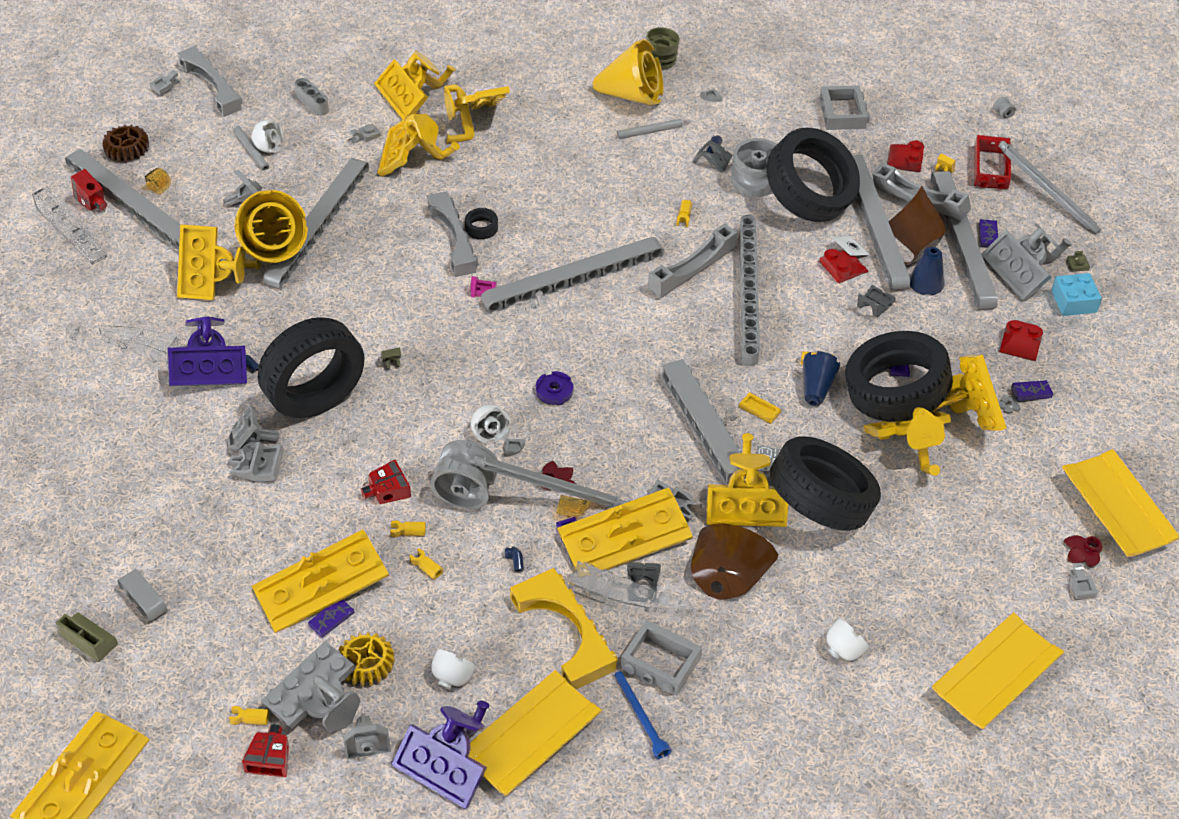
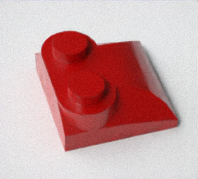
(906, 157)
(842, 265)
(1021, 340)

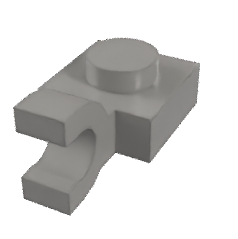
(164, 84)
(365, 133)
(1082, 585)

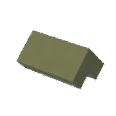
(86, 635)

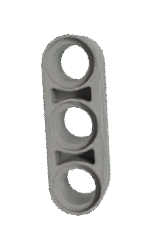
(312, 96)
(143, 594)

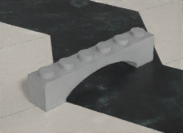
(194, 61)
(953, 204)
(442, 208)
(665, 279)

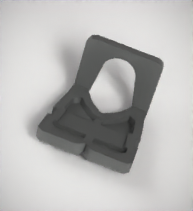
(719, 157)
(877, 299)
(647, 571)

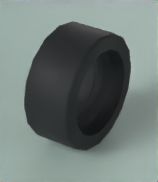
(481, 232)

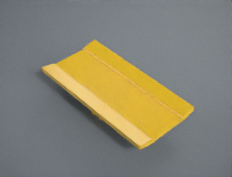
(1121, 503)
(626, 531)
(320, 580)
(997, 671)
(531, 732)
(83, 771)

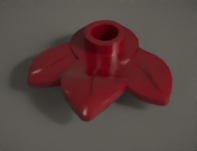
(552, 470)
(1081, 550)

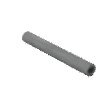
(649, 128)
(251, 148)

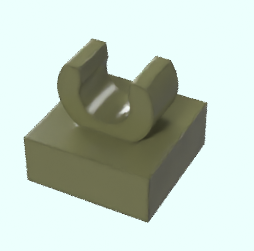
(1078, 262)
(391, 355)

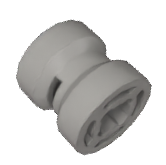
(1004, 107)

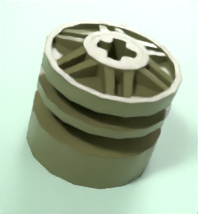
(665, 45)

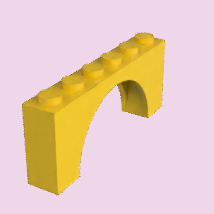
(550, 593)

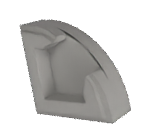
(712, 95)
(513, 446)

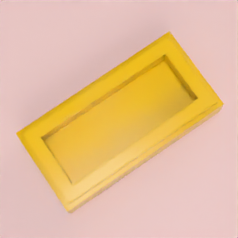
(760, 408)

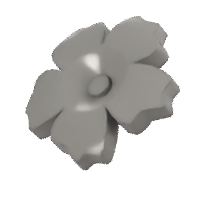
(1010, 404)

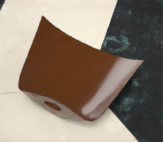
(918, 225)
(737, 550)

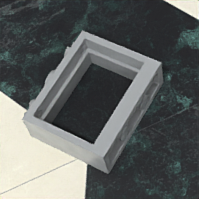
(843, 122)
(670, 641)

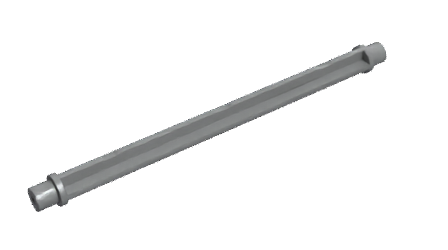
(1049, 187)
(547, 481)

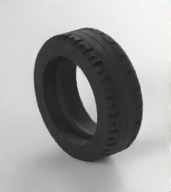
(831, 156)
(295, 347)
(895, 349)
(825, 483)

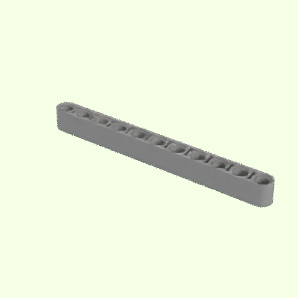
(127, 197)
(319, 218)
(880, 230)
(967, 248)
(572, 273)
(749, 291)

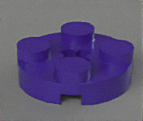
(558, 396)

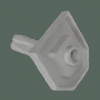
(245, 190)
(248, 430)
(366, 739)

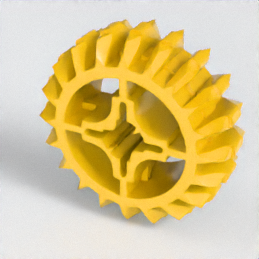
(369, 665)

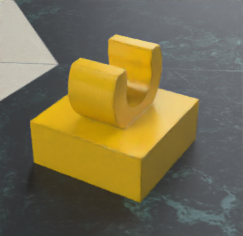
(945, 163)

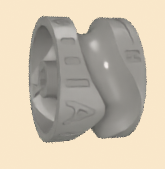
(749, 167)
(458, 479)

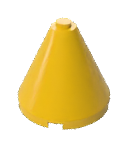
(633, 75)
(270, 226)

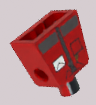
(88, 191)
(387, 484)
(268, 753)

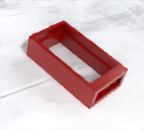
(984, 143)

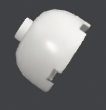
(266, 133)
(491, 419)
(845, 642)
(451, 669)

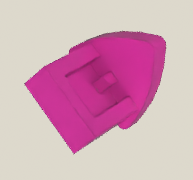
(478, 286)

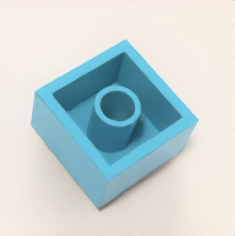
(1076, 294)

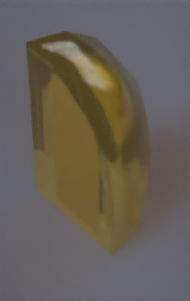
(158, 180)
(572, 506)

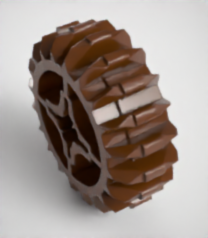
(125, 143)

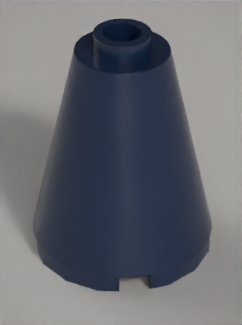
(928, 273)
(818, 376)

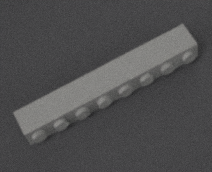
(701, 416)

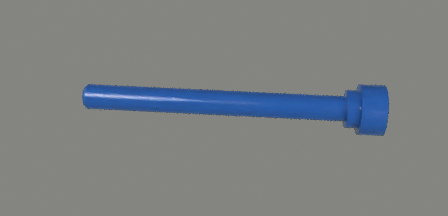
(659, 745)

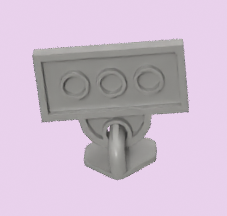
(1021, 260)
(311, 687)

